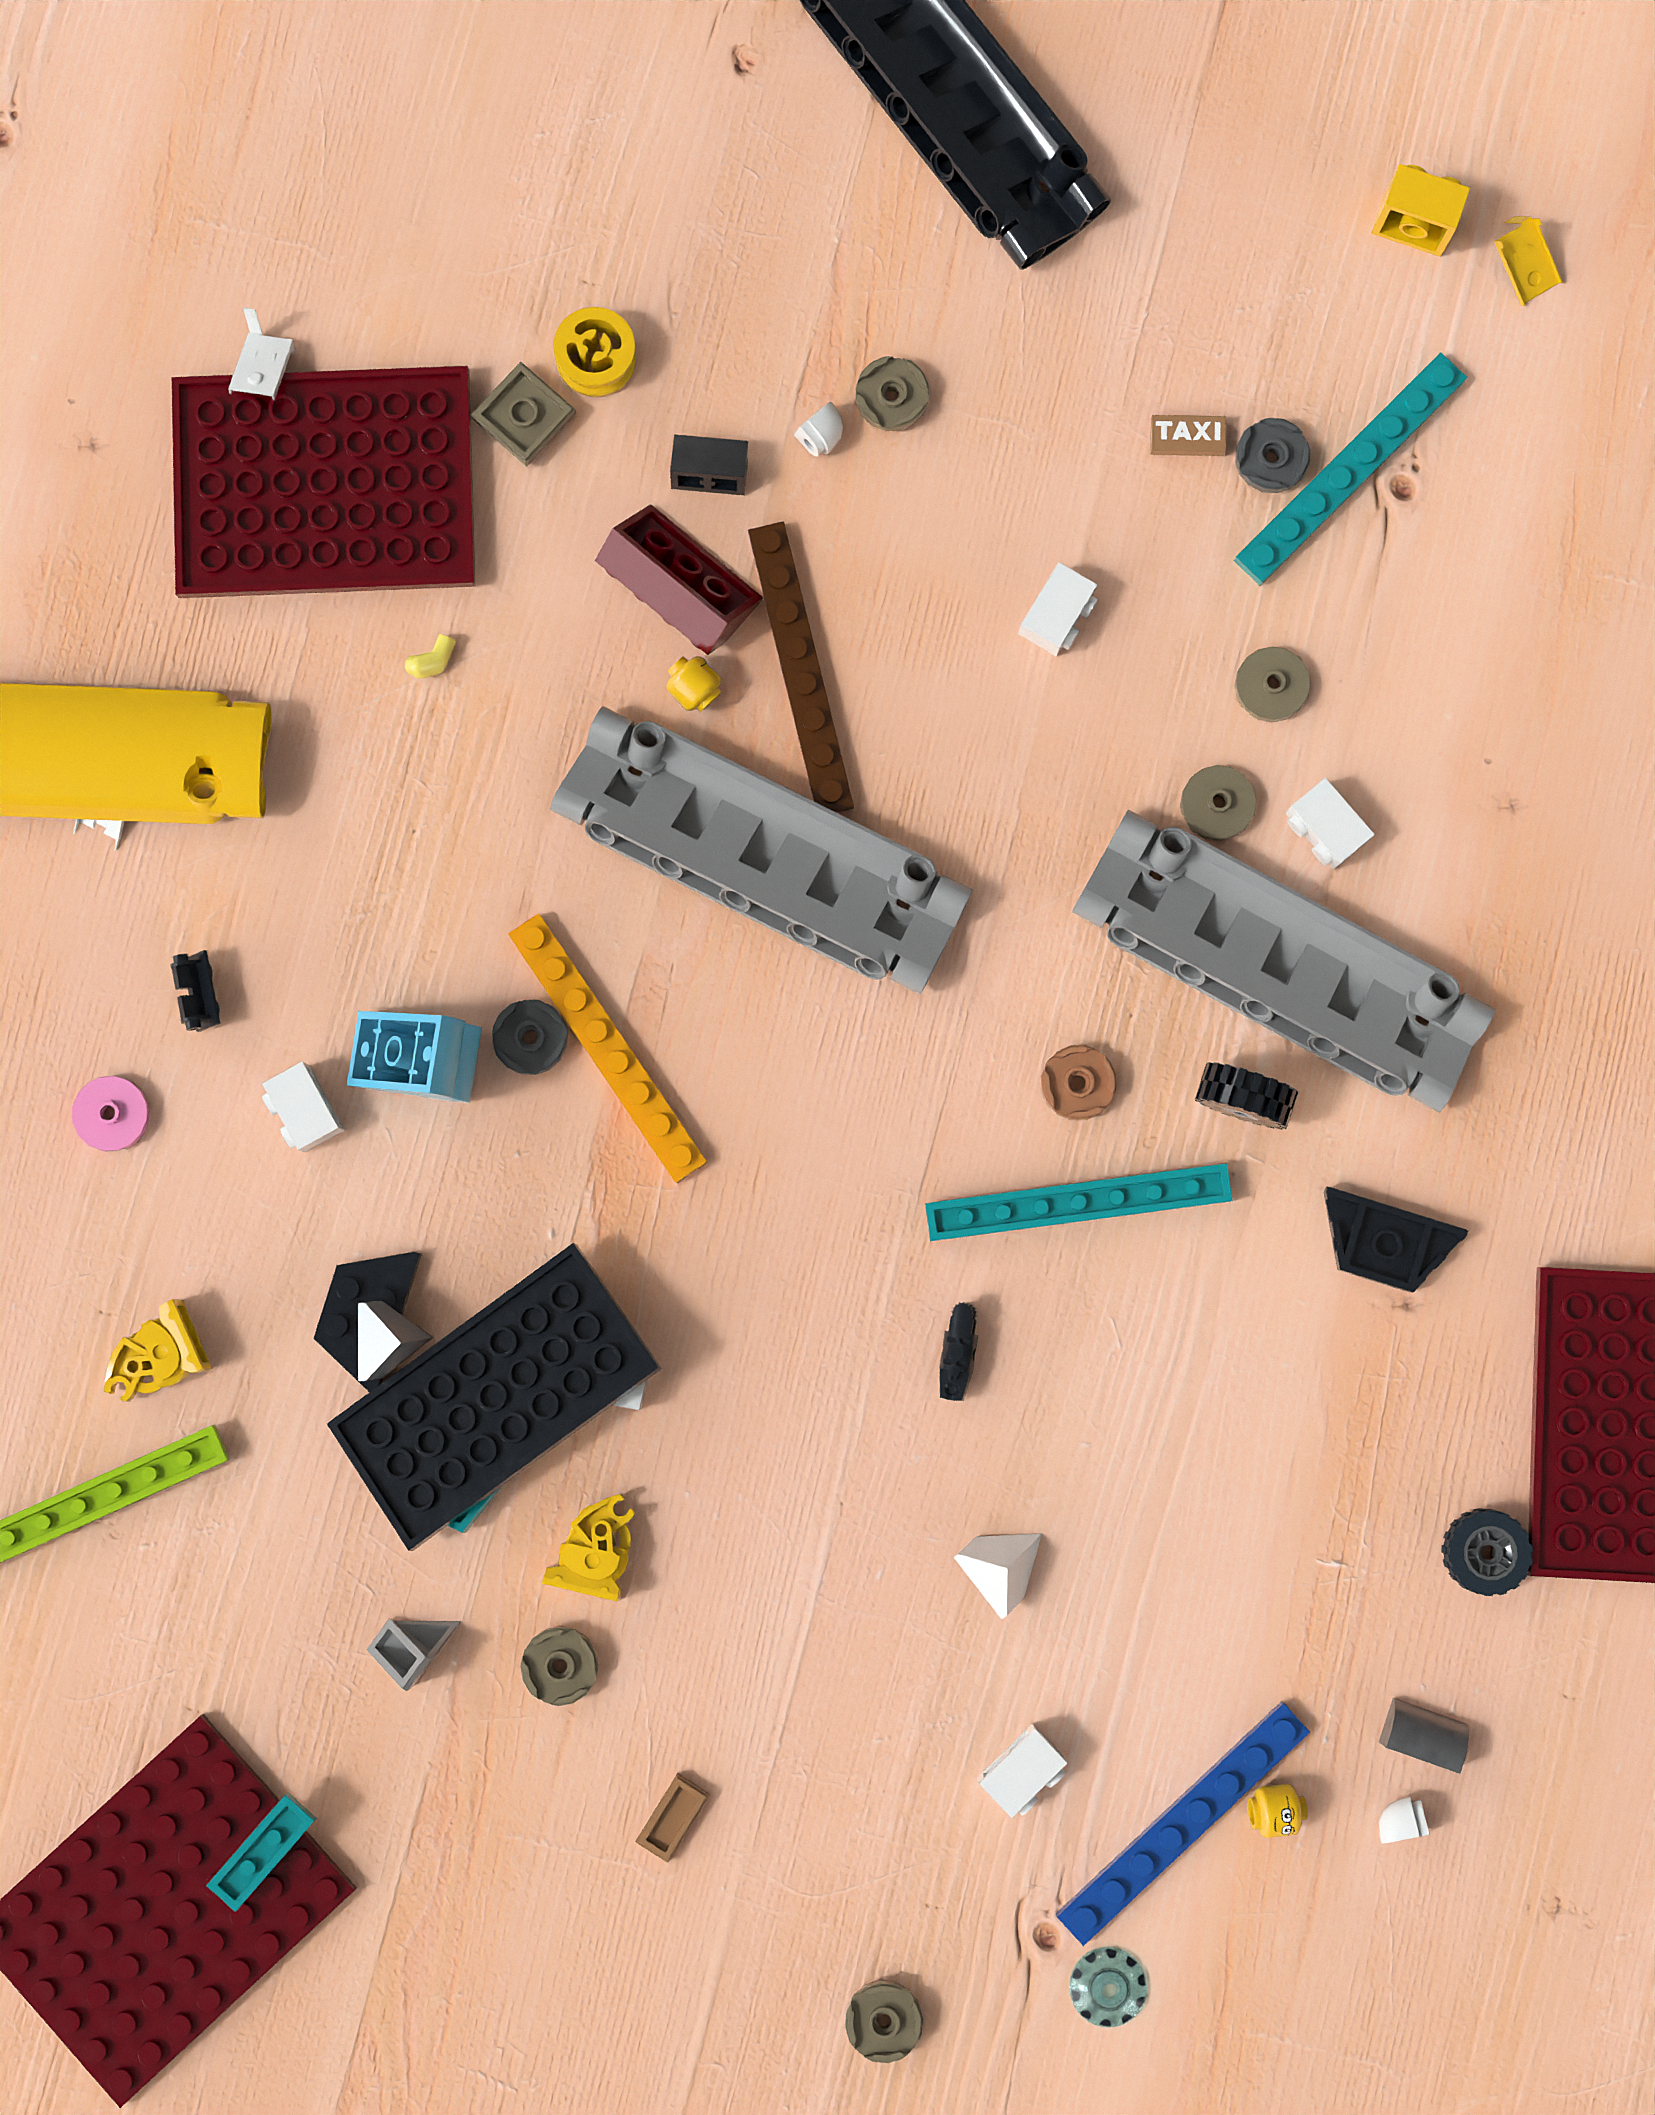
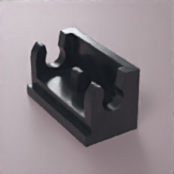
(709, 464)

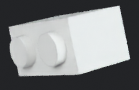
(1058, 609)
(1328, 824)
(302, 1108)
(1023, 1772)

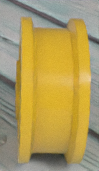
(579, 336)

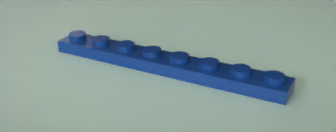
(1182, 1823)

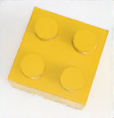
(1420, 209)

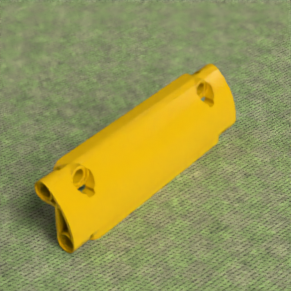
(130, 754)

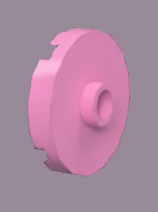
(129, 1119)

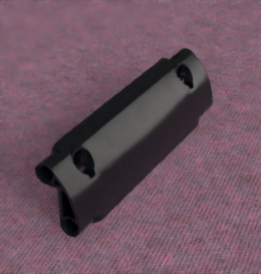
(969, 118)

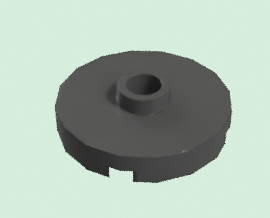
(1275, 437)
(513, 1025)

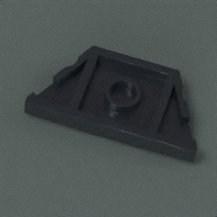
(1386, 1241)
(370, 1280)

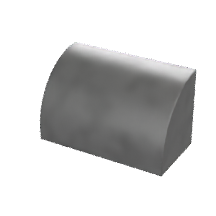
(1425, 1735)

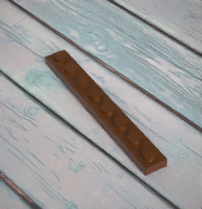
(800, 667)

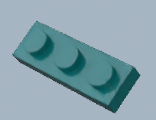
(261, 1852)

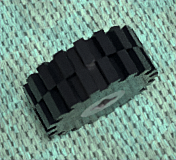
(1246, 1095)

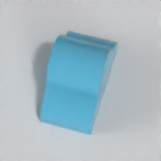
(415, 1055)

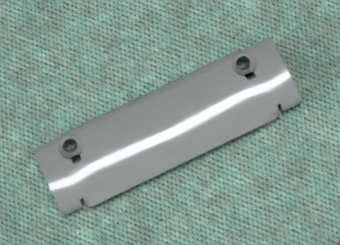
(761, 850)
(1284, 961)

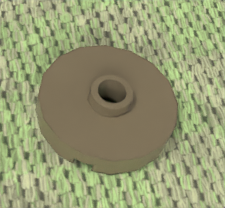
(892, 375)
(1260, 699)
(1204, 816)
(555, 1686)
(886, 2042)

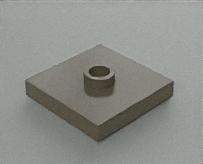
(523, 414)

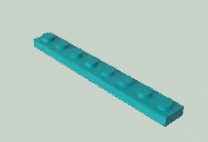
(1350, 469)
(1078, 1202)

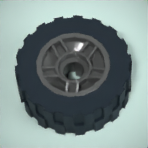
(1509, 1553)

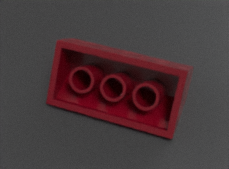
(677, 578)

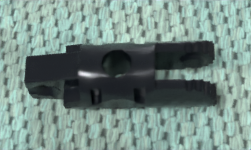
(958, 1353)

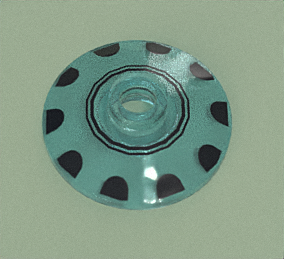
(1106, 1967)

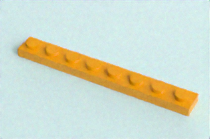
(607, 1048)

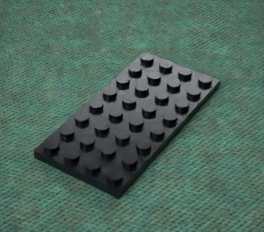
(493, 1396)

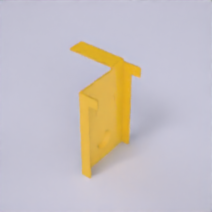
(1527, 259)

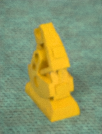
(161, 1349)
(589, 1556)

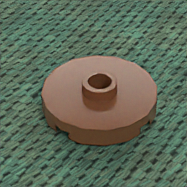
(1092, 1068)

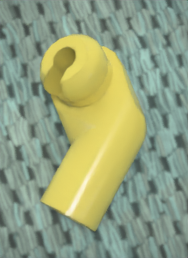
(433, 662)

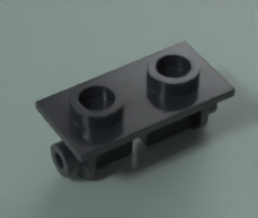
(200, 1007)

